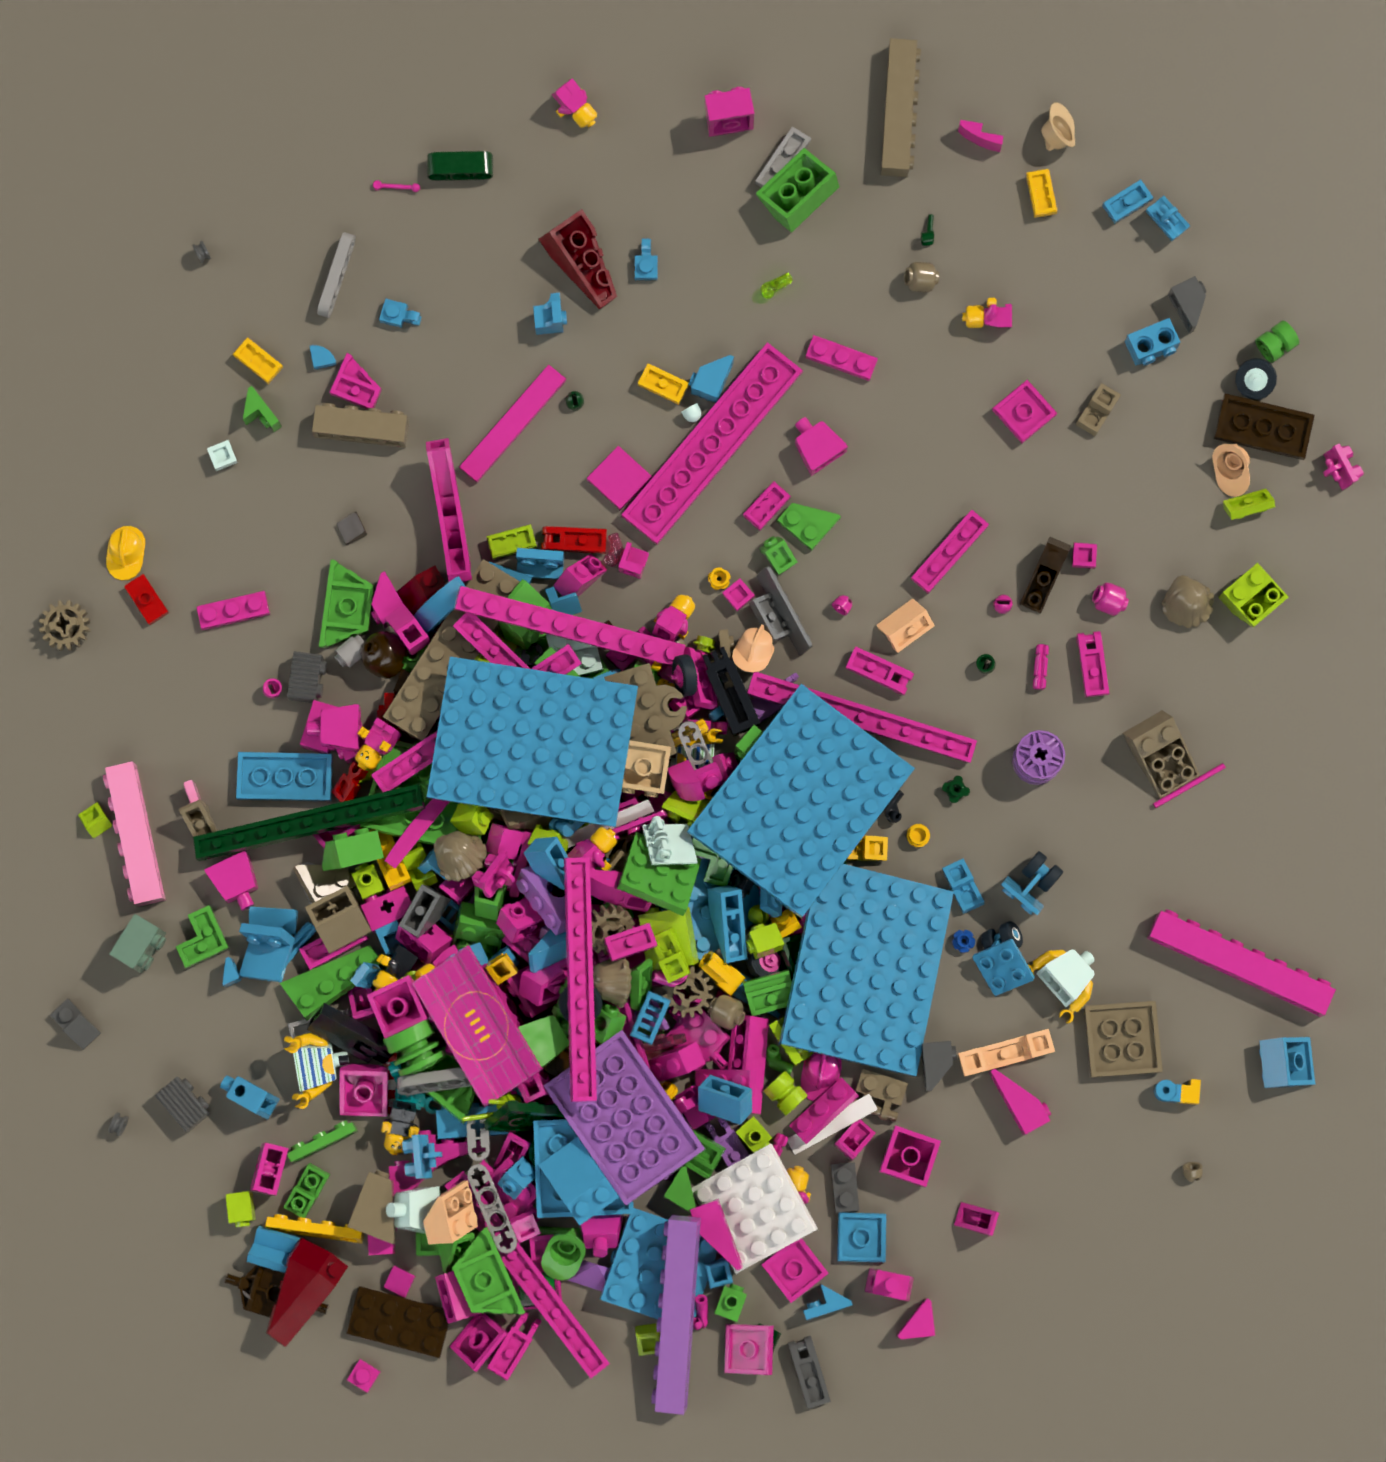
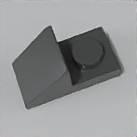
(75, 1024)

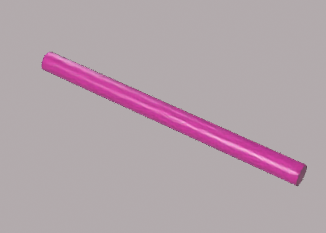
(1189, 785)

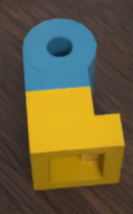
(502, 965)
(1177, 1093)

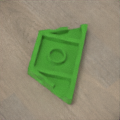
(346, 606)
(457, 1100)
(486, 1278)

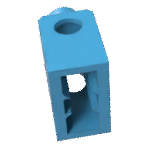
(249, 1096)

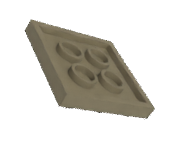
(1123, 1039)

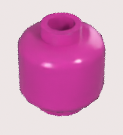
(1110, 599)

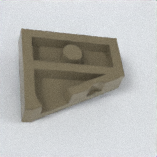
(322, 883)

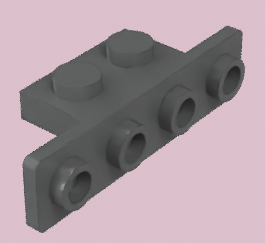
(777, 614)

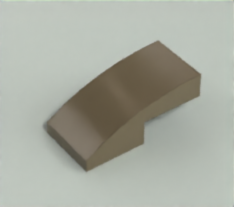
(1098, 409)

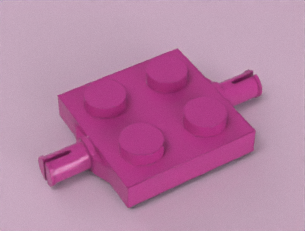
(702, 1030)
(512, 1207)

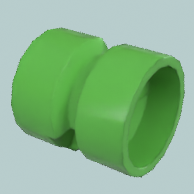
(1277, 341)

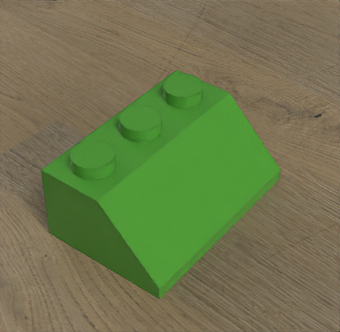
(798, 189)

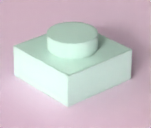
(222, 455)

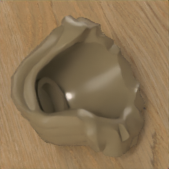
(1188, 602)
(459, 855)
(613, 981)

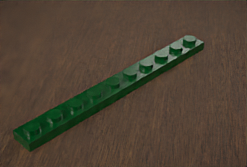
(309, 822)

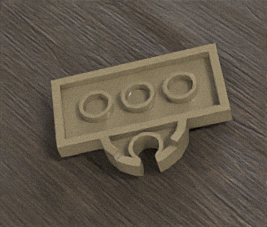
(651, 717)

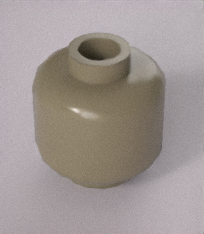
(921, 277)
(726, 1012)

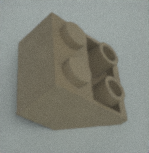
(338, 919)

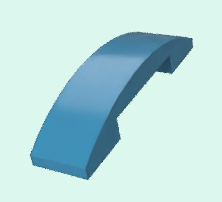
(438, 606)

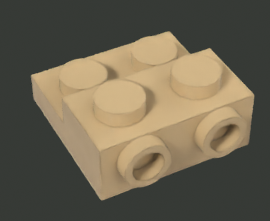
(646, 768)

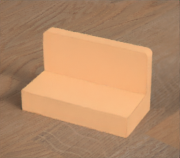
(906, 625)

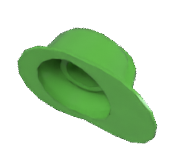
(563, 1255)

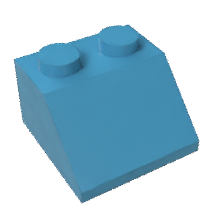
(1287, 1062)

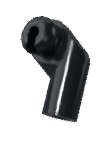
(891, 811)

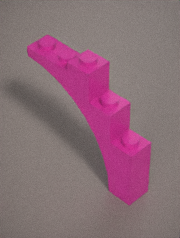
(449, 510)
(450, 1151)

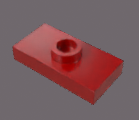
(146, 599)

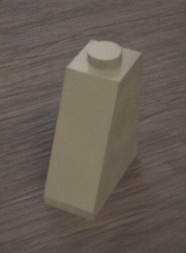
(370, 1210)

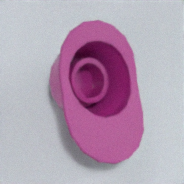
(819, 1074)

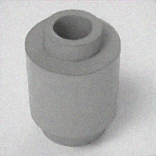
(349, 651)

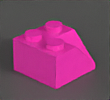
(729, 111)
(909, 1156)

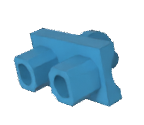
(1167, 218)
(423, 1154)

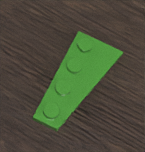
(327, 981)

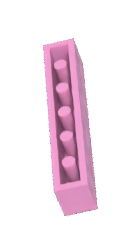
(134, 834)

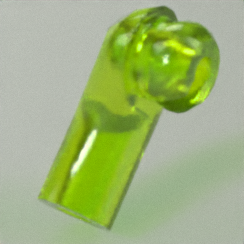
(774, 285)

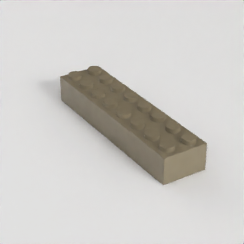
(420, 699)

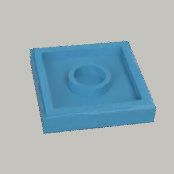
(861, 1237)

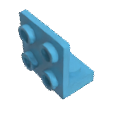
(266, 952)

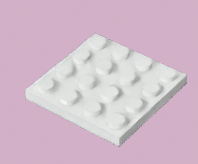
(758, 1205)

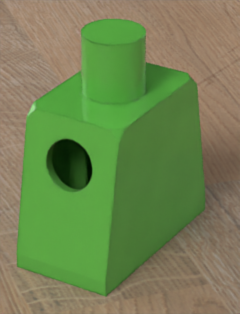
(546, 1038)

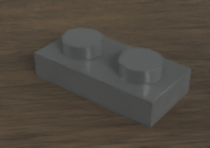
(845, 1187)

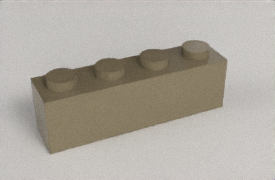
(360, 425)

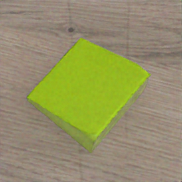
(95, 820)
(646, 1338)

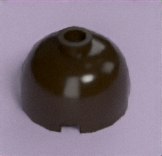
(383, 654)

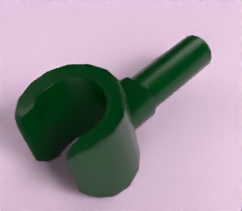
(927, 238)

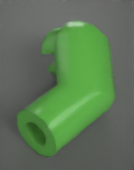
(775, 1061)

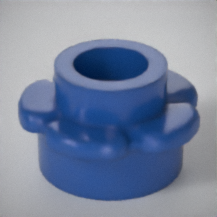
(963, 947)

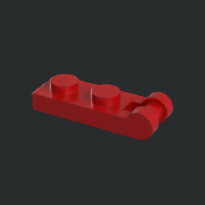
(575, 539)

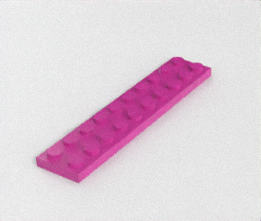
(712, 443)

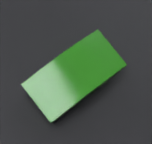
(307, 1190)

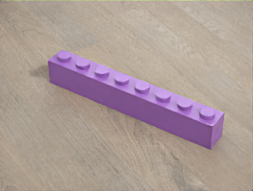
(677, 1314)

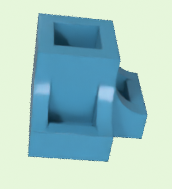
(550, 317)

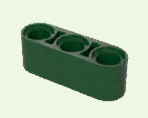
(460, 165)

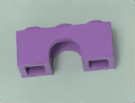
(548, 906)

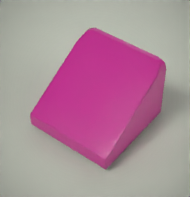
(399, 1281)

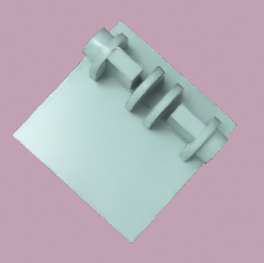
(669, 843)

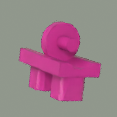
(1340, 468)
(498, 873)

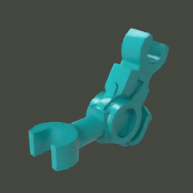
(420, 1100)

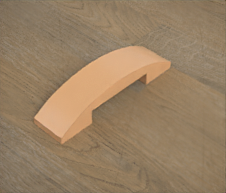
(1006, 1052)

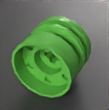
(414, 1048)

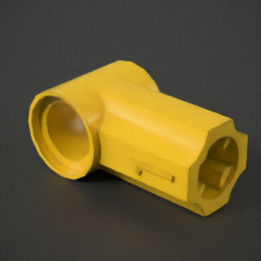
(724, 975)

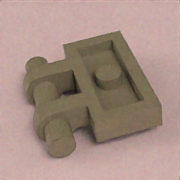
(884, 1089)

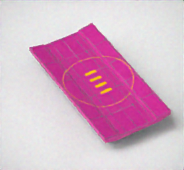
(476, 1026)

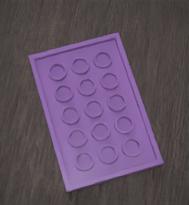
(633, 1124)

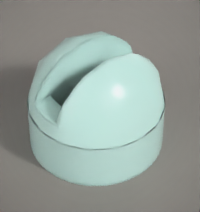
(692, 413)

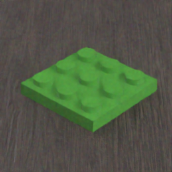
(662, 885)

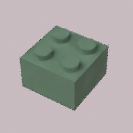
(138, 944)

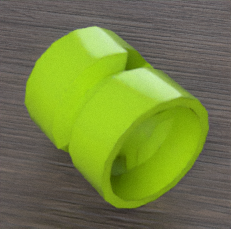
(785, 1093)

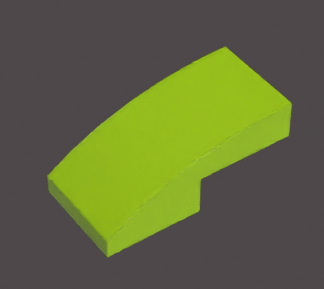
(670, 955)

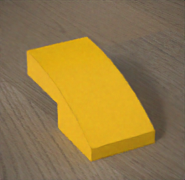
(870, 849)

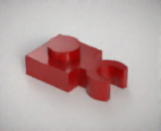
(347, 785)

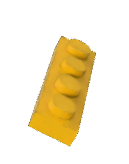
(305, 1228)

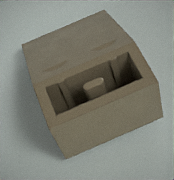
(1161, 753)

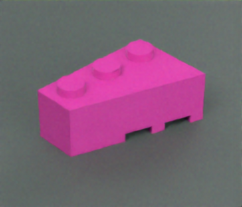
(545, 984)

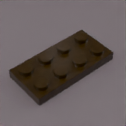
(1264, 426)
(398, 1322)

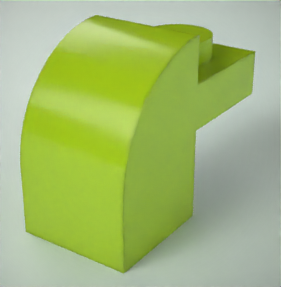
(412, 862)

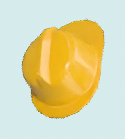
(125, 552)

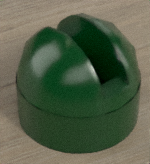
(580, 400)
(982, 661)

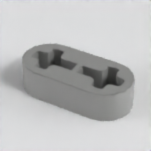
(472, 1141)

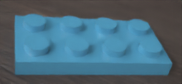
(284, 776)

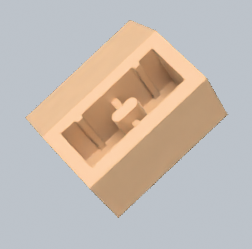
(451, 1216)

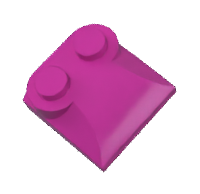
(364, 1090)

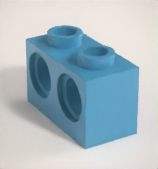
(1149, 337)

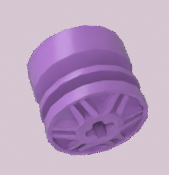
(1035, 770)

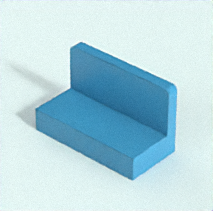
(271, 1248)

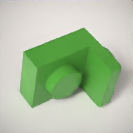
(778, 554)

